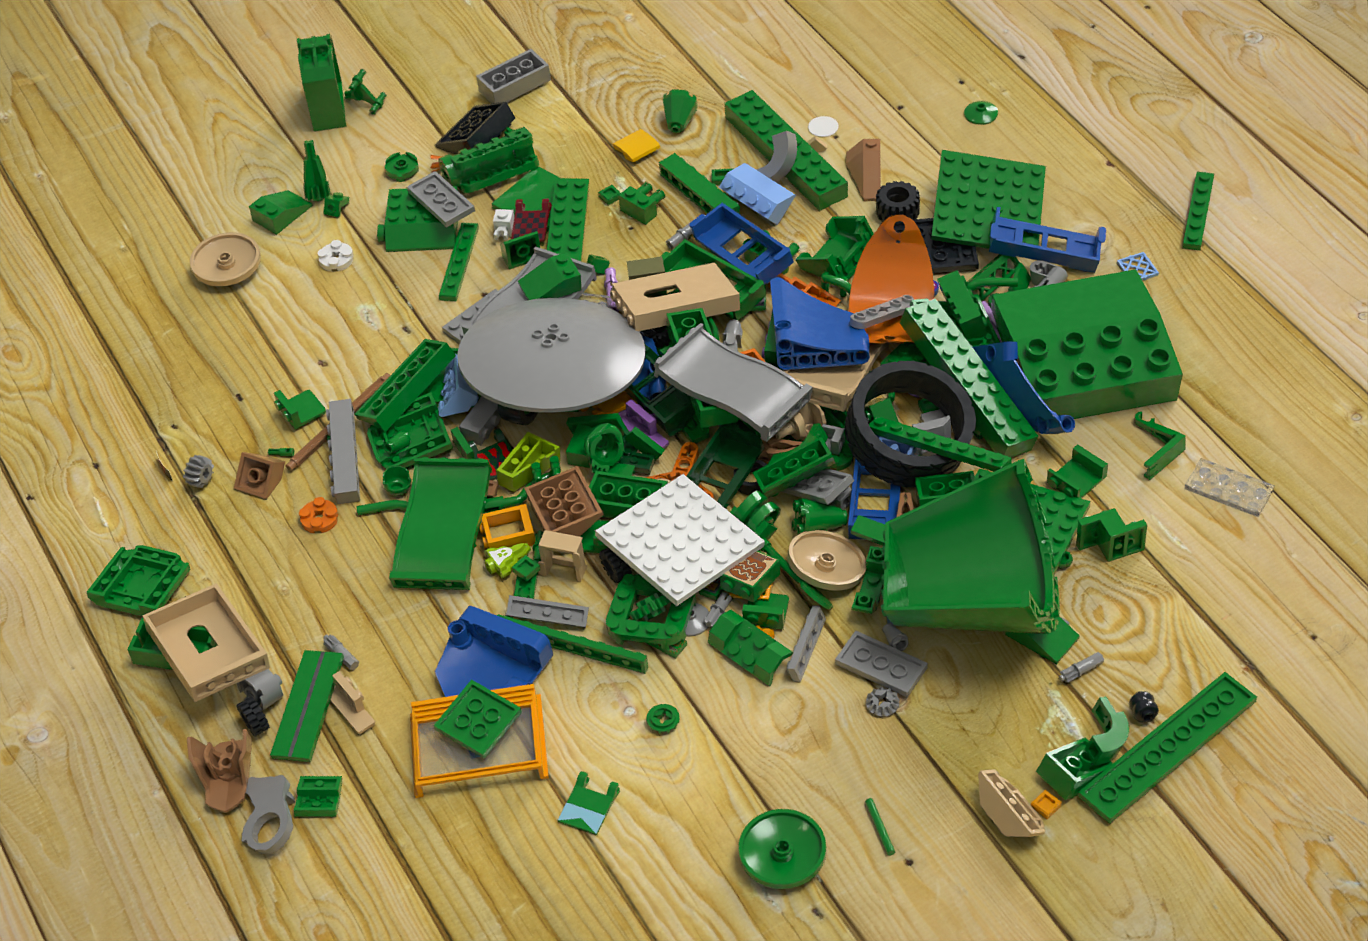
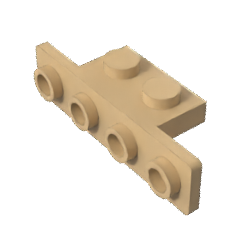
(350, 704)

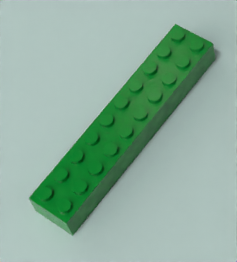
(810, 171)
(949, 351)

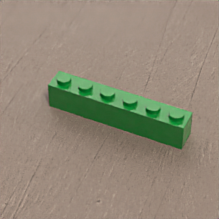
(694, 185)

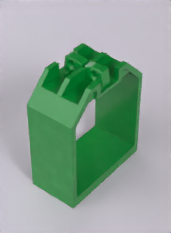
(322, 82)

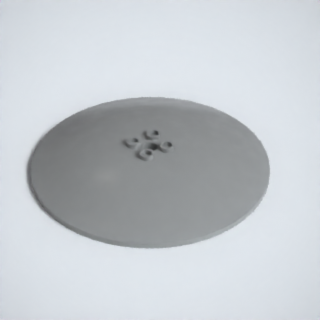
(551, 355)

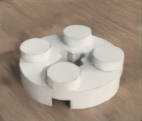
(336, 248)

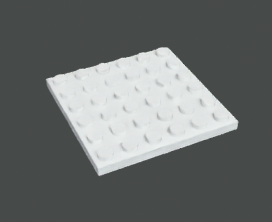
(679, 539)

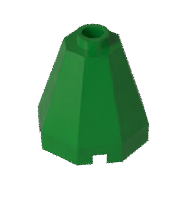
(679, 109)

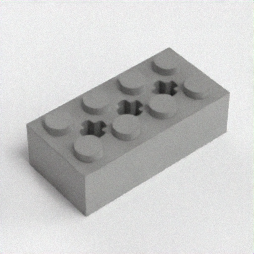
(513, 77)

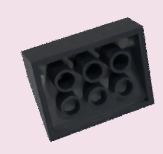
(477, 126)

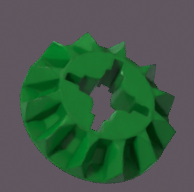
(657, 713)

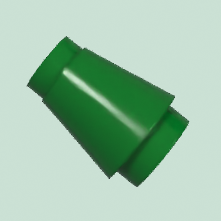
(397, 442)

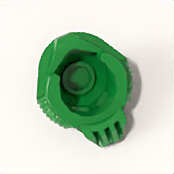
(603, 447)

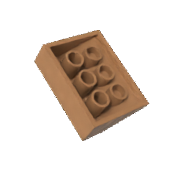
(564, 503)

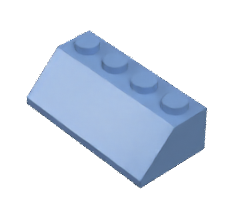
(758, 192)

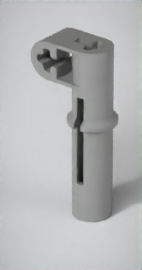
(1046, 273)

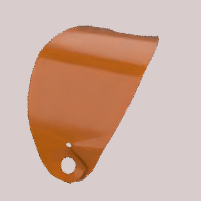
(889, 272)

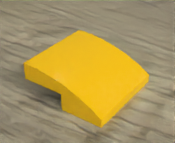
(636, 145)

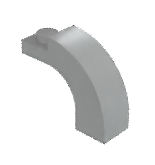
(783, 157)

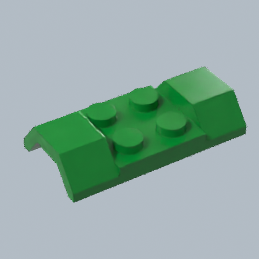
(747, 645)

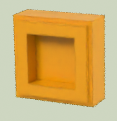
(1046, 804)

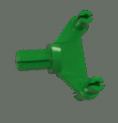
(359, 92)

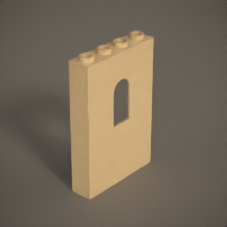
(699, 288)
(232, 661)

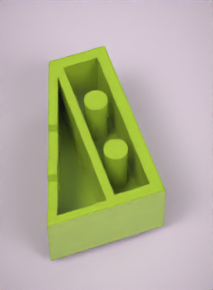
(517, 469)

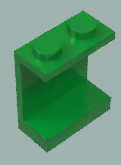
(1078, 474)

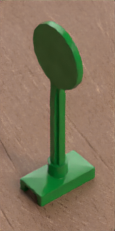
(765, 532)

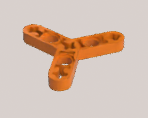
(683, 458)

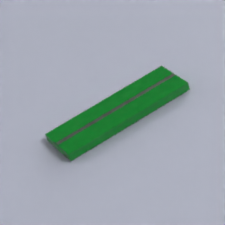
(306, 706)

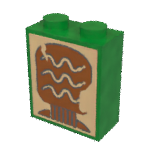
(751, 576)

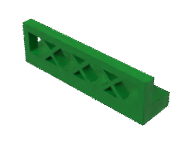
(990, 269)

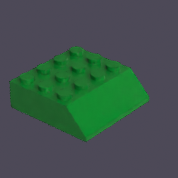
(413, 227)

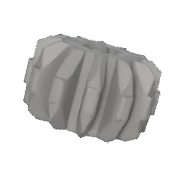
(198, 471)

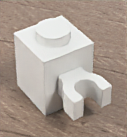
(503, 223)

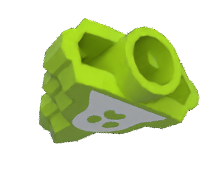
(503, 558)

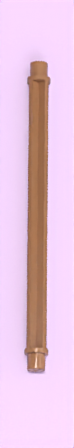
(321, 437)

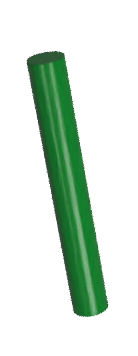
(880, 827)

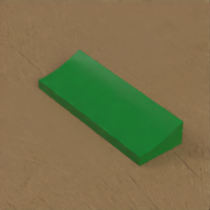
(406, 384)

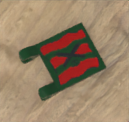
(494, 453)

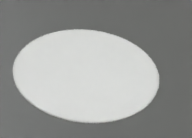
(823, 126)

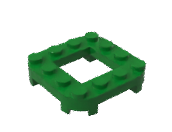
(622, 628)

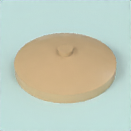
(225, 259)
(826, 560)

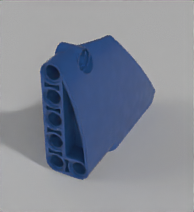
(490, 653)

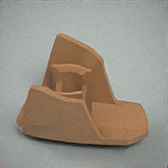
(222, 770)

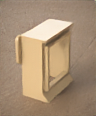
(564, 543)

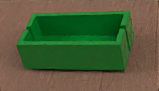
(146, 652)

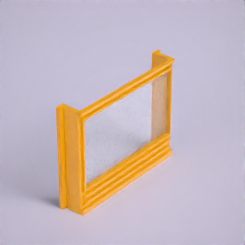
(444, 761)

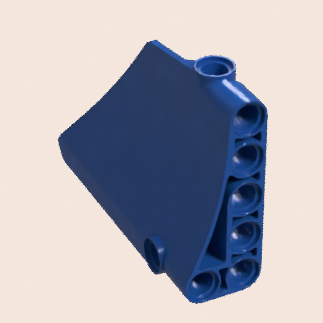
(812, 329)

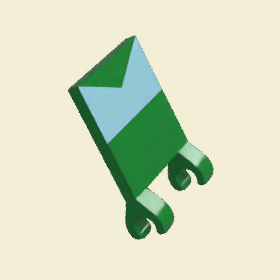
(586, 807)

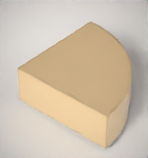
(817, 144)

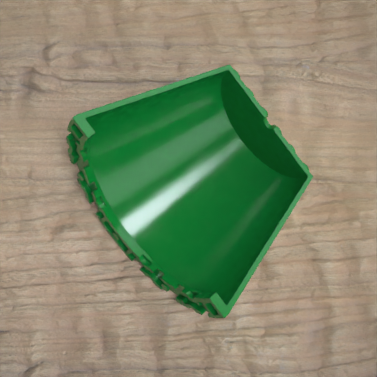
(973, 559)

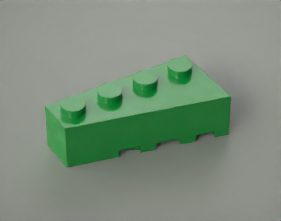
(962, 305)

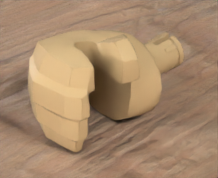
(802, 422)

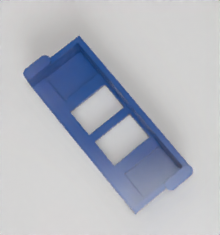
(723, 225)
(1081, 249)
(877, 515)

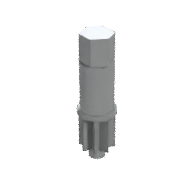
(335, 645)
(1076, 670)

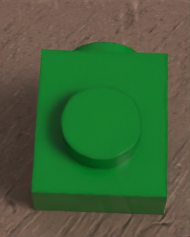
(333, 204)

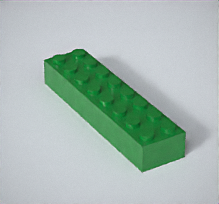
(678, 327)

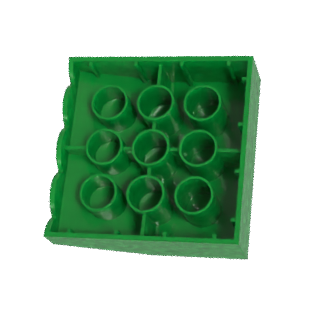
(1091, 344)

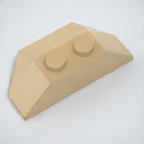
(1008, 806)

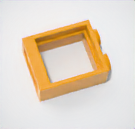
(503, 517)

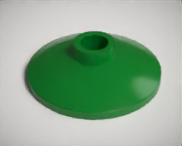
(981, 112)

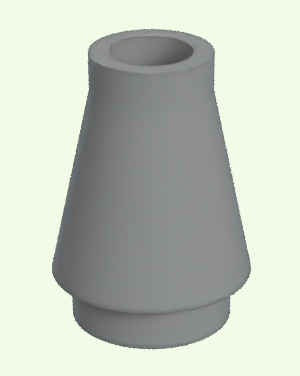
(895, 637)

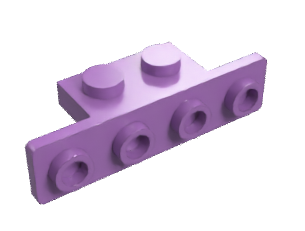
(636, 416)

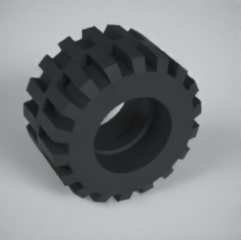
(897, 199)

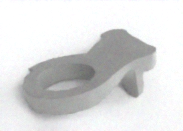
(270, 800)

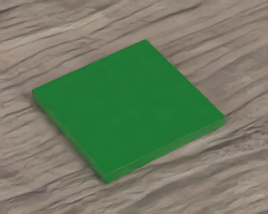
(531, 188)

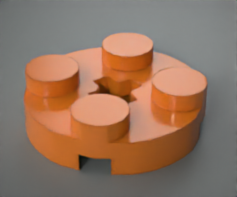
(317, 507)

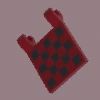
(531, 221)

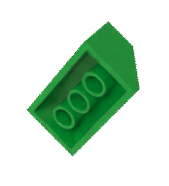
(794, 467)
(620, 492)

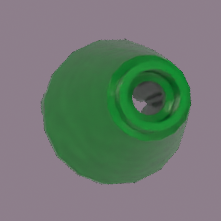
(816, 516)

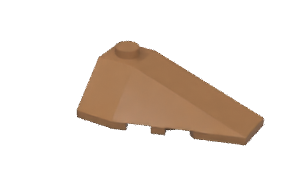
(865, 167)

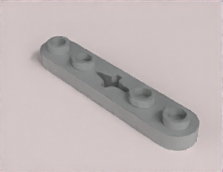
(880, 313)

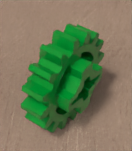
(650, 607)

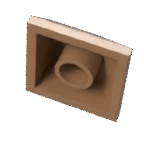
(258, 474)

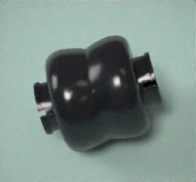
(1143, 706)

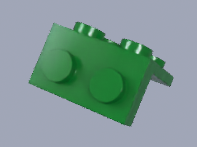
(300, 408)
(767, 613)

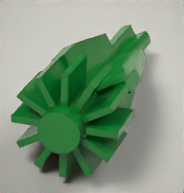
(314, 175)

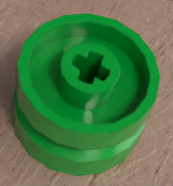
(756, 509)

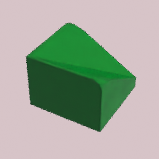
(599, 263)

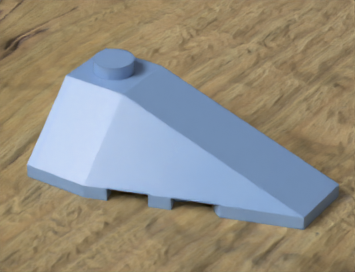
(456, 392)

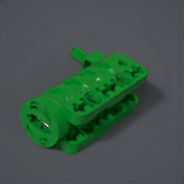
(491, 161)

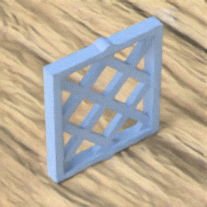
(1120, 262)

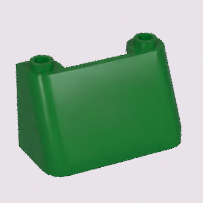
(842, 250)

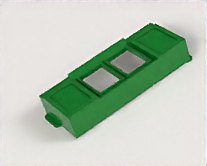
(689, 255)

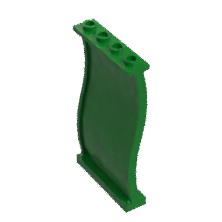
(441, 524)

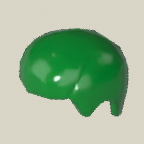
(396, 480)

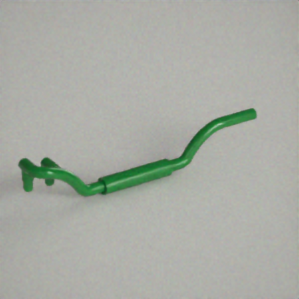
(845, 286)
(491, 505)

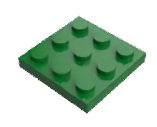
(477, 719)

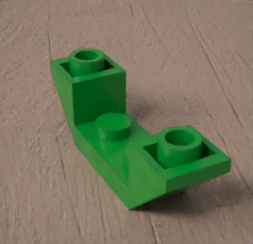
(870, 591)

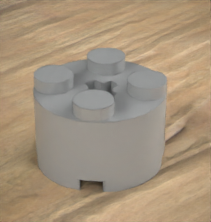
(263, 688)

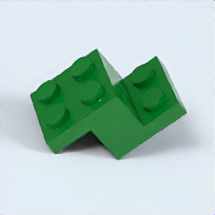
(1111, 534)

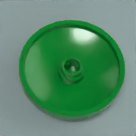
(782, 848)

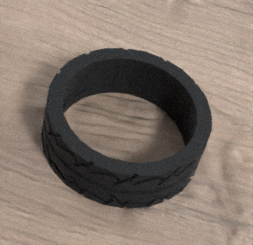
(918, 380)

